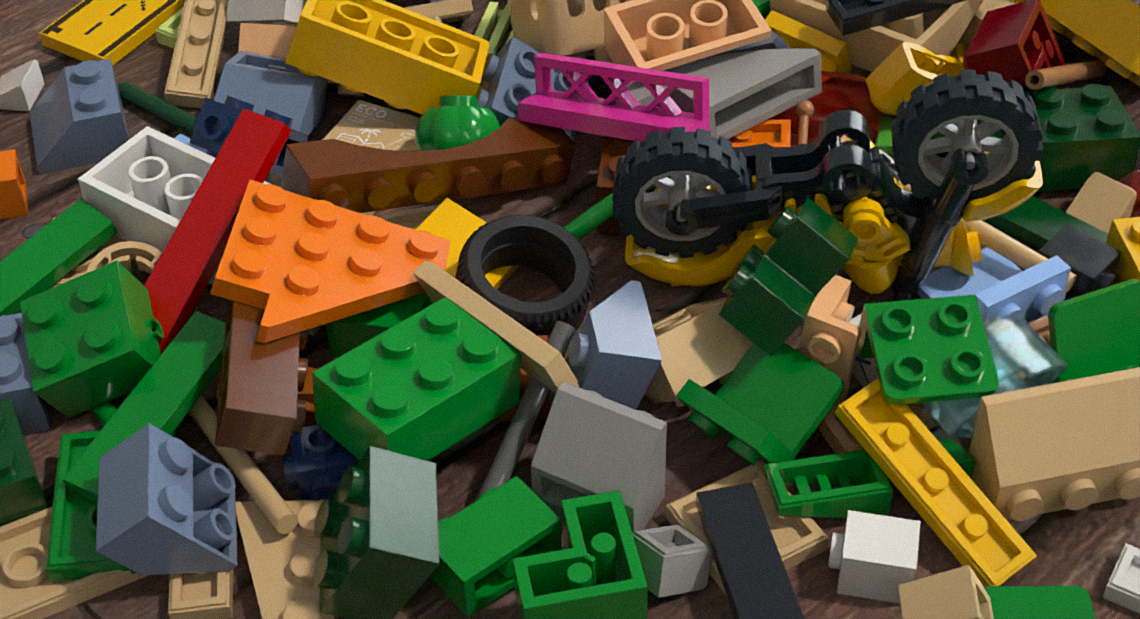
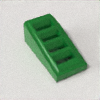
(844, 469)

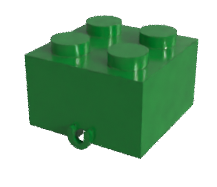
(90, 338)

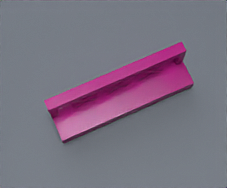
(608, 117)

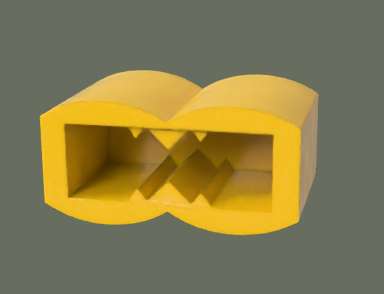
(904, 71)

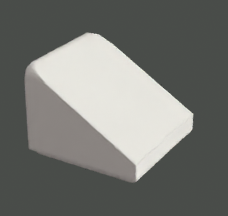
(21, 87)

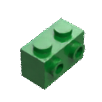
(484, 539)

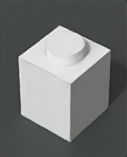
(875, 555)

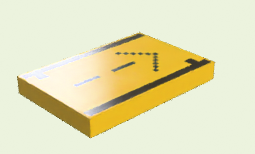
(107, 27)

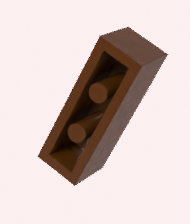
(259, 385)

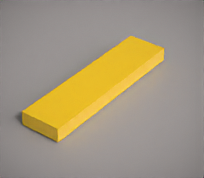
(935, 486)

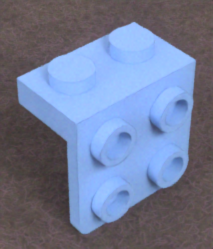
(1003, 287)

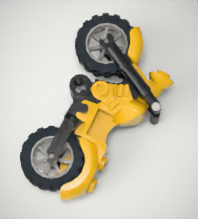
(723, 199)

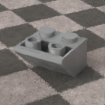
(600, 448)

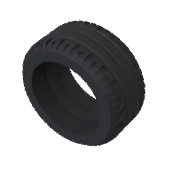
(536, 245)

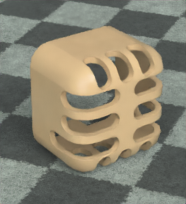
(561, 25)

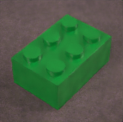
(418, 384)

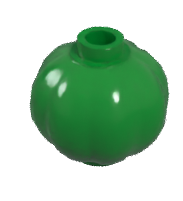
(454, 123)

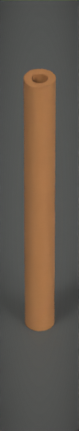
(1064, 74)

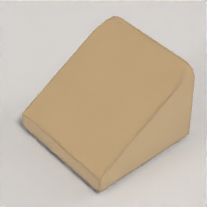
(1102, 201)

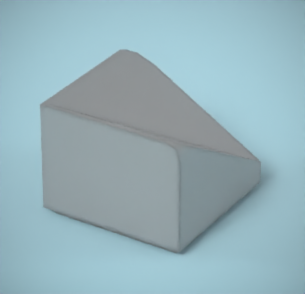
(673, 560)

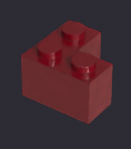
(1014, 43)

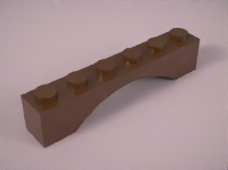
(377, 179)

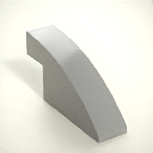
(746, 86)

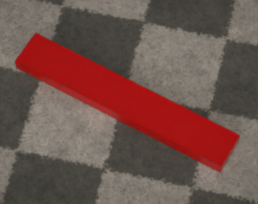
(209, 219)

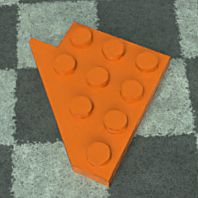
(317, 260)

